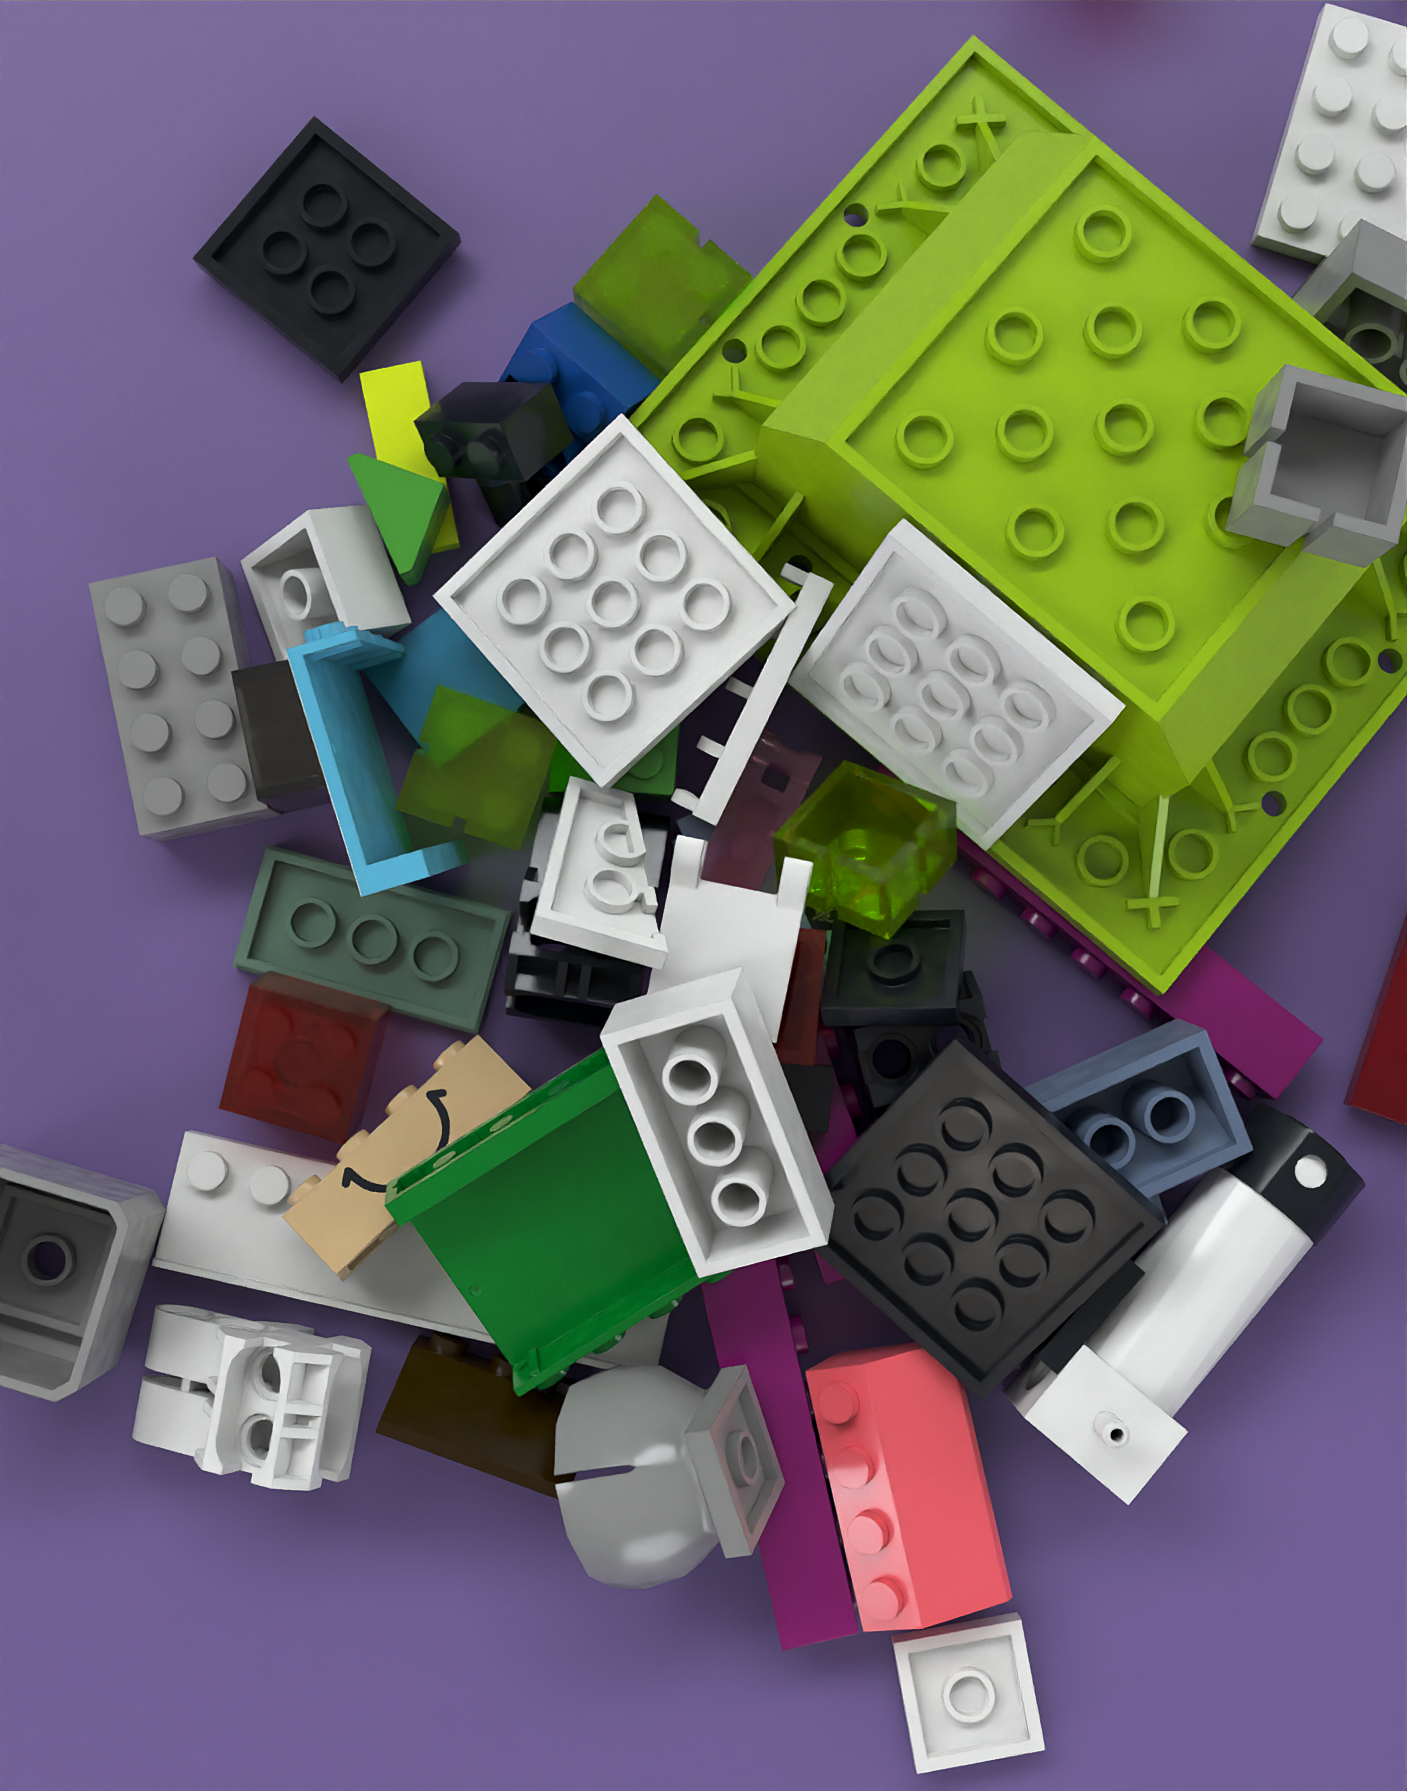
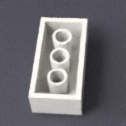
(719, 1122)

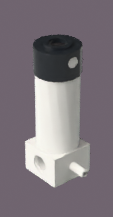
(1198, 1293)

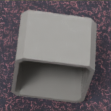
(72, 1325)

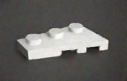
(597, 879)

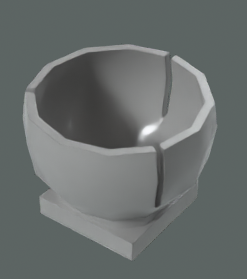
(697, 1477)

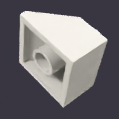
(323, 572)

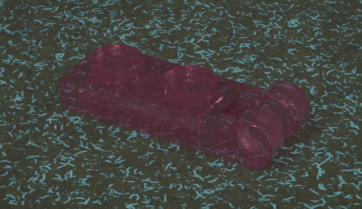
(743, 840)

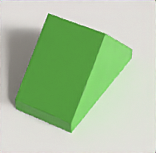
(406, 510)

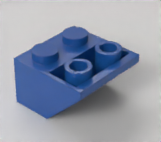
(587, 371)

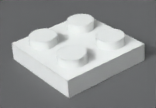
(968, 1692)

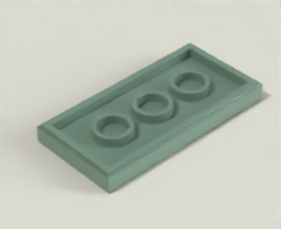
(396, 946)

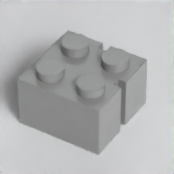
(1324, 467)

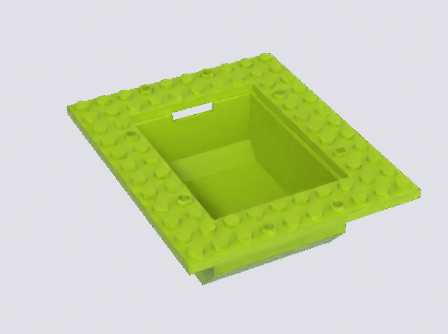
(1062, 405)

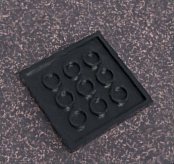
(978, 1216)

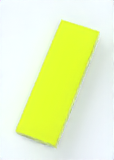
(393, 401)

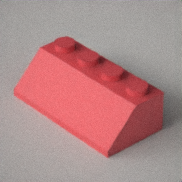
(907, 1487)

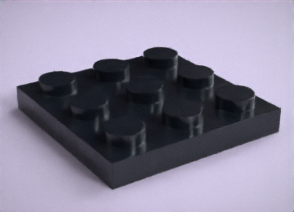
(327, 249)

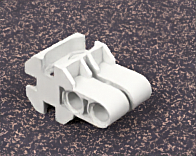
(252, 1396)

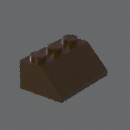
(471, 1414)

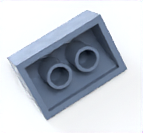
(1151, 1107)

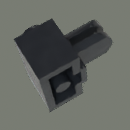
(498, 438)

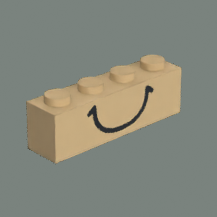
(345, 1210)

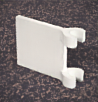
(729, 927)

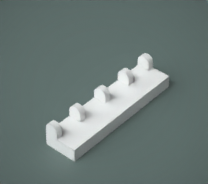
(760, 699)

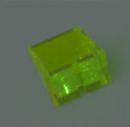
(659, 286)
(480, 766)
(870, 846)

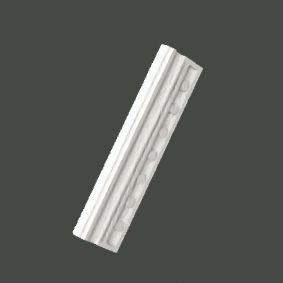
(231, 1229)

